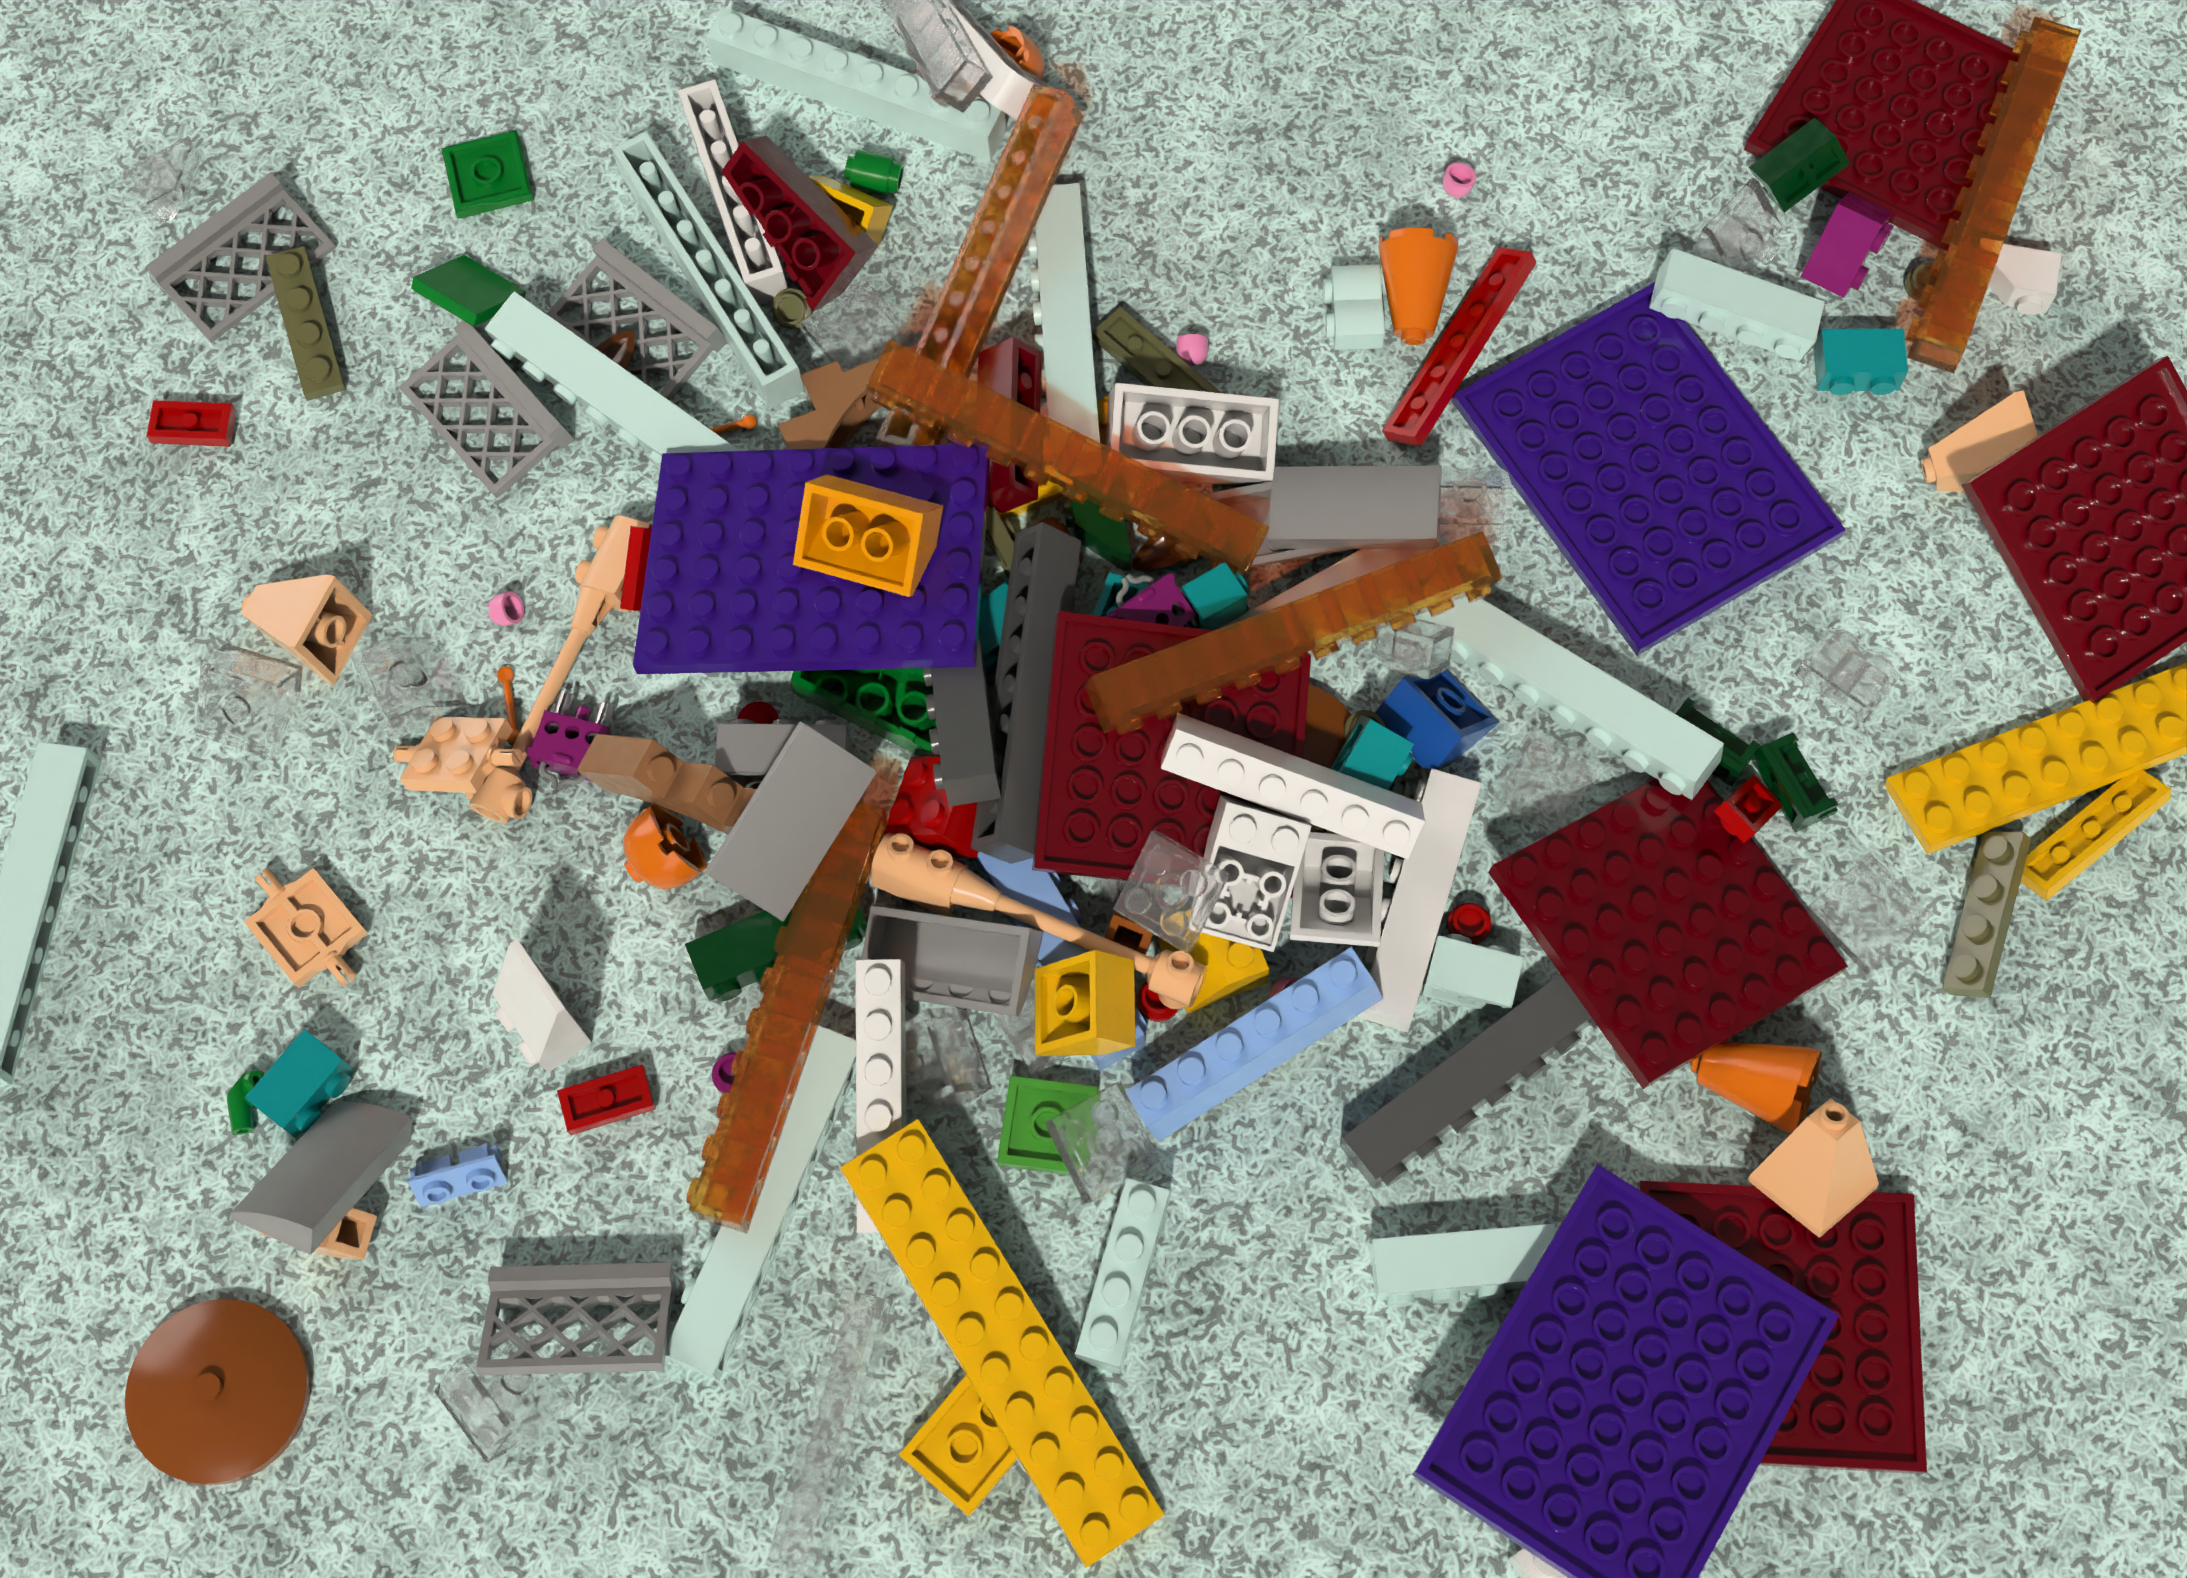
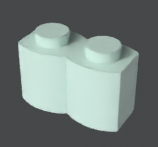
(1355, 307)

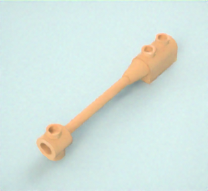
(601, 586)
(943, 883)

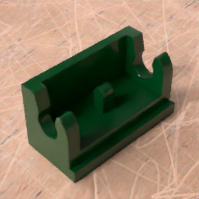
(1800, 164)
(1735, 753)
(1793, 783)

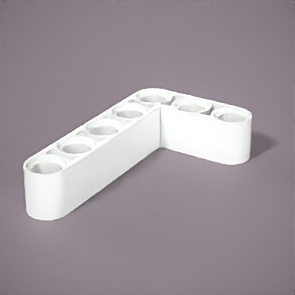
(1009, 82)

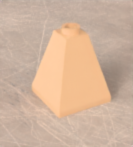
(1979, 444)
(310, 620)
(1819, 1169)

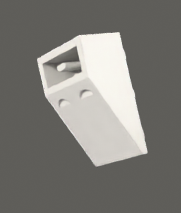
(1263, 860)

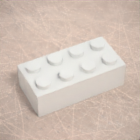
(1195, 433)

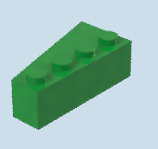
(876, 699)

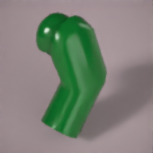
(240, 1108)

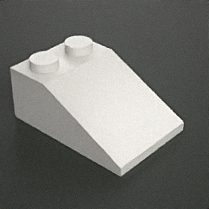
(1338, 892)
(535, 1011)

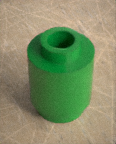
(874, 172)

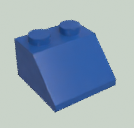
(1436, 717)

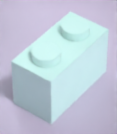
(1473, 975)

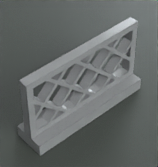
(214, 239)
(657, 298)
(515, 395)
(579, 1289)

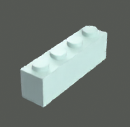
(1736, 305)
(1456, 1263)
(1122, 1276)

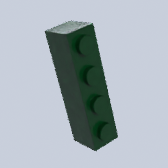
(743, 951)

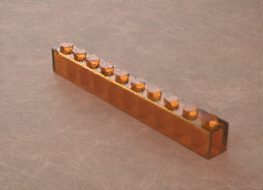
(1993, 194)
(992, 247)
(1065, 458)
(1293, 632)
(784, 1027)

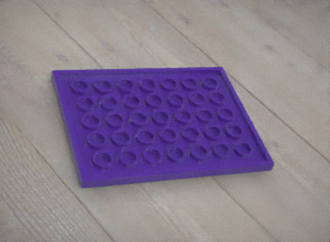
(1647, 469)
(726, 581)
(1627, 1392)

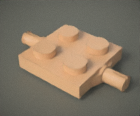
(457, 754)
(305, 927)

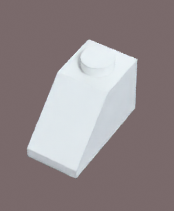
(2026, 278)

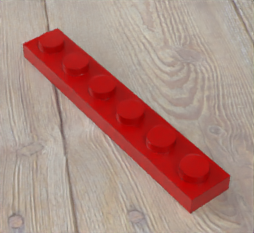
(1459, 347)

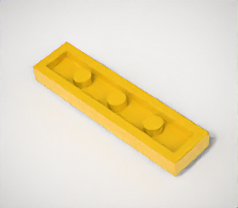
(2093, 832)

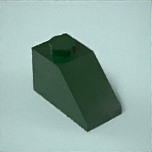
(1099, 532)

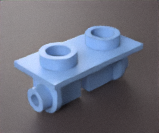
(439, 1180)

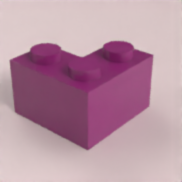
(1847, 240)

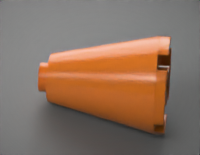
(1416, 279)
(1762, 1079)

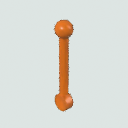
(748, 421)
(506, 676)

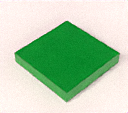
(487, 174)
(465, 289)

